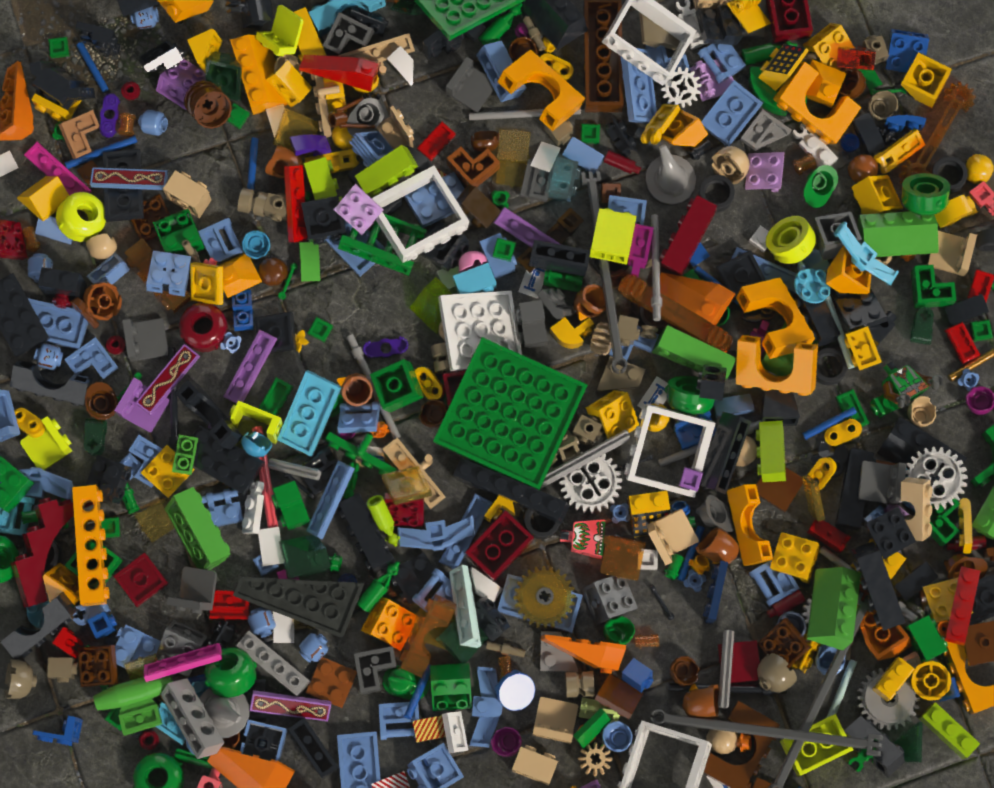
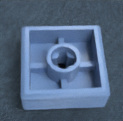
(370, 146)

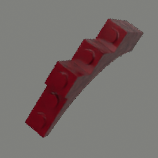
(30, 570)

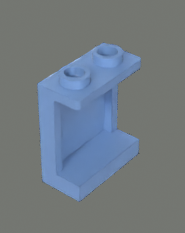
(8, 422)

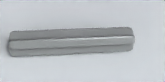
(294, 469)

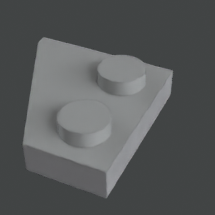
(764, 131)
(554, 659)

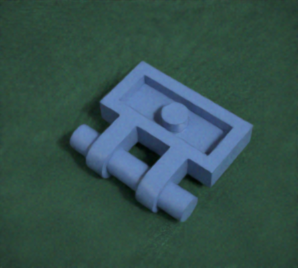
(223, 514)

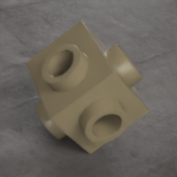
(276, 207)
(583, 425)
(568, 447)

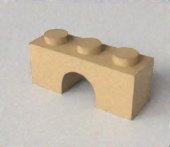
(918, 493)

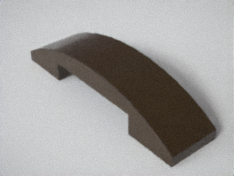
(560, 232)

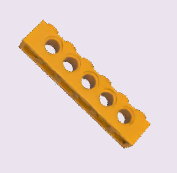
(82, 496)

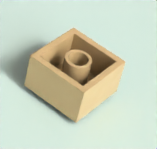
(187, 193)
(535, 765)

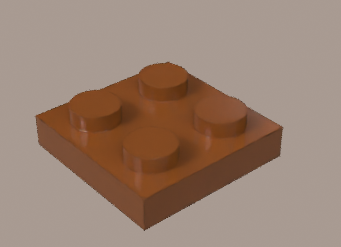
(331, 682)

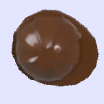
(853, 83)
(100, 401)

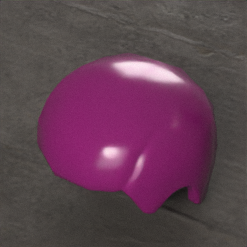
(980, 400)
(506, 742)

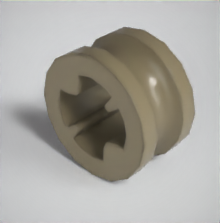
(648, 332)

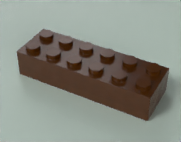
(601, 65)

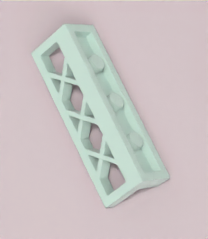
(465, 608)

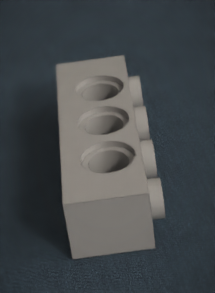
(273, 664)
(192, 718)

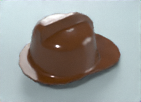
(956, 561)

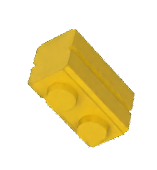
(893, 679)

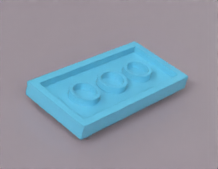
(309, 413)

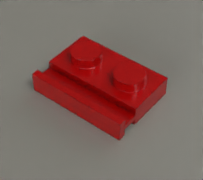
(229, 607)

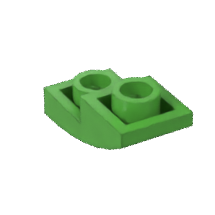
(309, 261)
(185, 455)

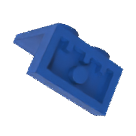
(904, 48)
(72, 730)

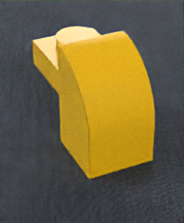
(334, 100)
(956, 209)
(569, 337)

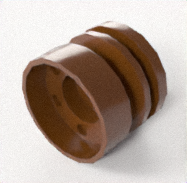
(207, 104)

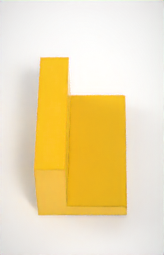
(289, 84)

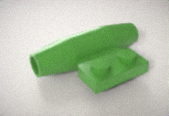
(136, 703)

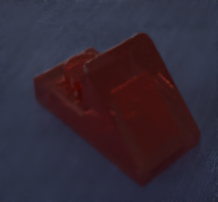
(856, 58)

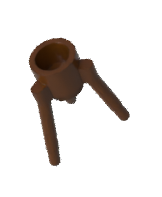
(340, 118)

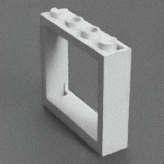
(664, 19)
(428, 243)
(640, 434)
(636, 750)

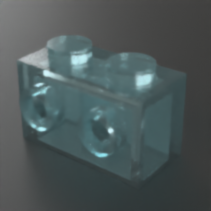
(563, 179)

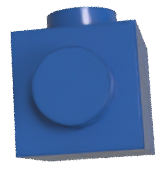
(102, 625)
(637, 675)

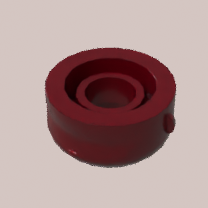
(210, 340)

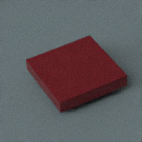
(744, 661)

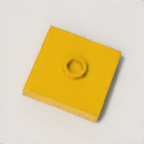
(206, 283)

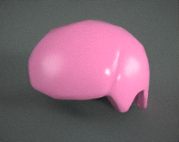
(471, 260)

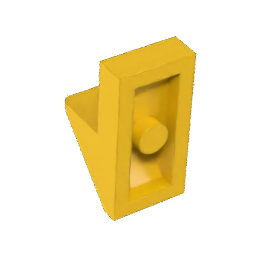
(494, 511)

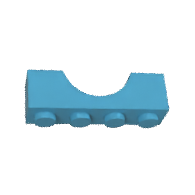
(325, 15)

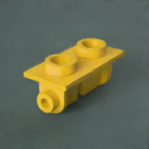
(806, 660)

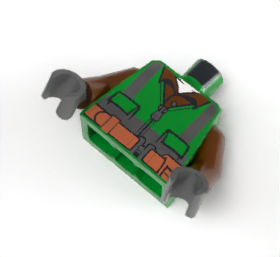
(906, 384)

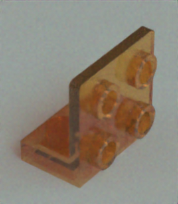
(622, 557)

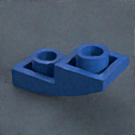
(898, 122)
(243, 311)

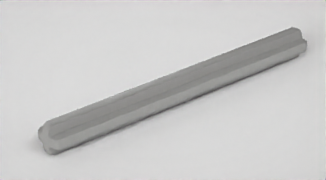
(586, 457)

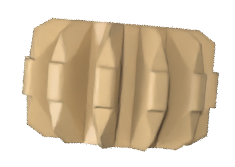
(601, 339)
(588, 760)

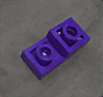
(310, 143)

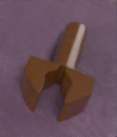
(80, 307)

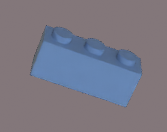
(494, 60)

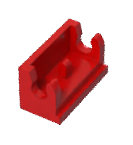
(829, 535)
(66, 640)

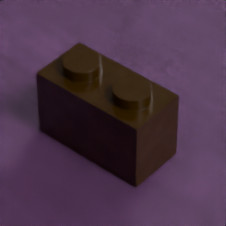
(477, 207)

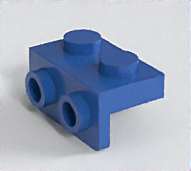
(689, 433)

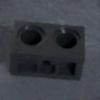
(711, 382)

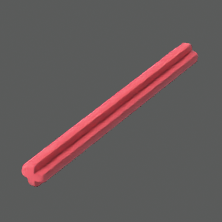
(264, 475)

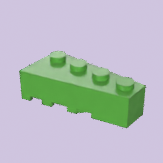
(690, 351)

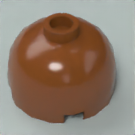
(102, 301)

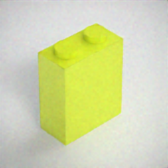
(613, 236)

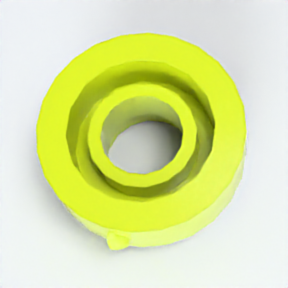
(72, 224)
(791, 240)

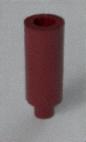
(621, 162)
(979, 542)
(786, 604)

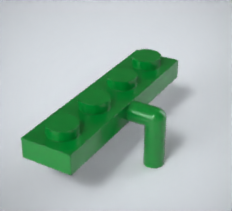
(359, 452)

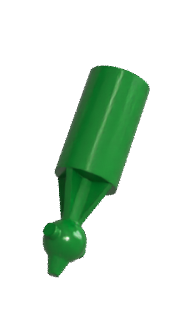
(499, 26)
(760, 53)
(377, 589)

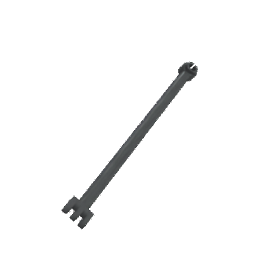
(591, 183)
(818, 700)
(806, 736)

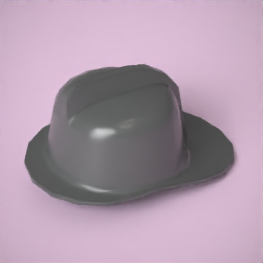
(367, 111)
(716, 513)

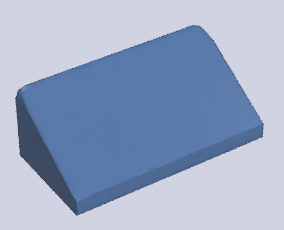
(584, 154)
(51, 230)
(109, 271)
(734, 405)

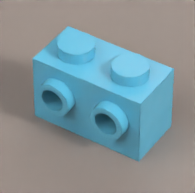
(475, 280)

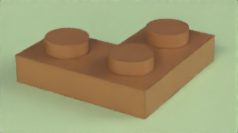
(75, 130)

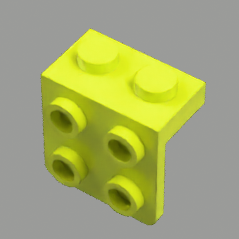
(284, 33)
(49, 447)

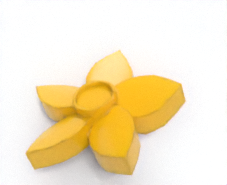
(300, 340)

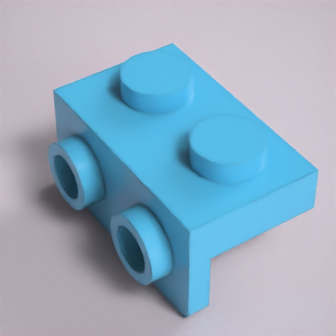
(169, 724)

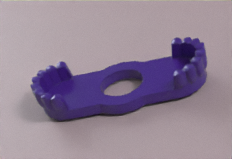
(108, 126)
(373, 349)

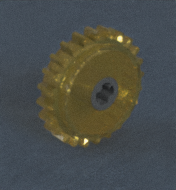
(535, 608)

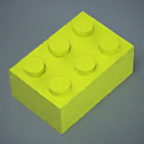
(817, 754)

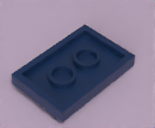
(715, 592)

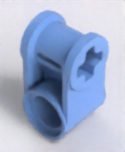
(90, 611)

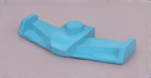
(864, 256)

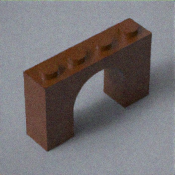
(739, 775)

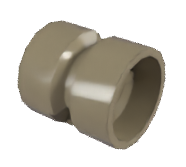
(252, 202)
(439, 353)
(579, 684)

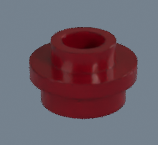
(130, 96)
(61, 301)
(118, 350)
(142, 740)

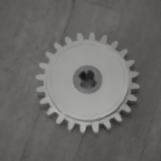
(888, 713)

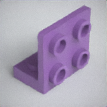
(176, 81)
(132, 412)

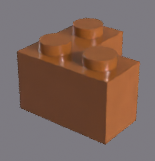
(472, 171)

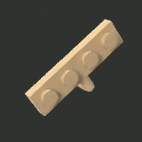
(382, 50)
(321, 107)
(403, 459)

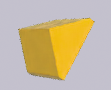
(204, 45)
(44, 197)

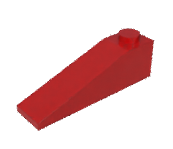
(352, 71)

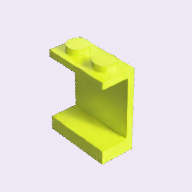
(274, 422)

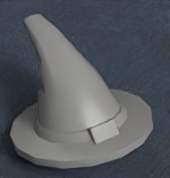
(670, 178)
(228, 714)

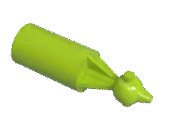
(383, 518)

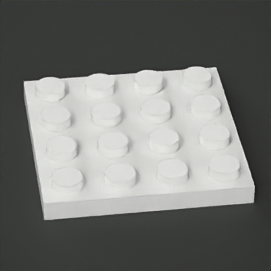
(475, 316)

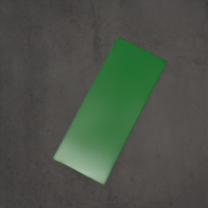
(872, 78)

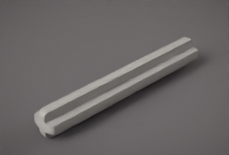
(726, 667)

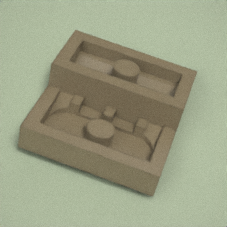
(654, 35)

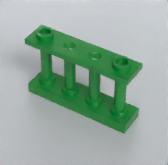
(383, 257)

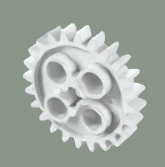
(605, 473)
(951, 485)

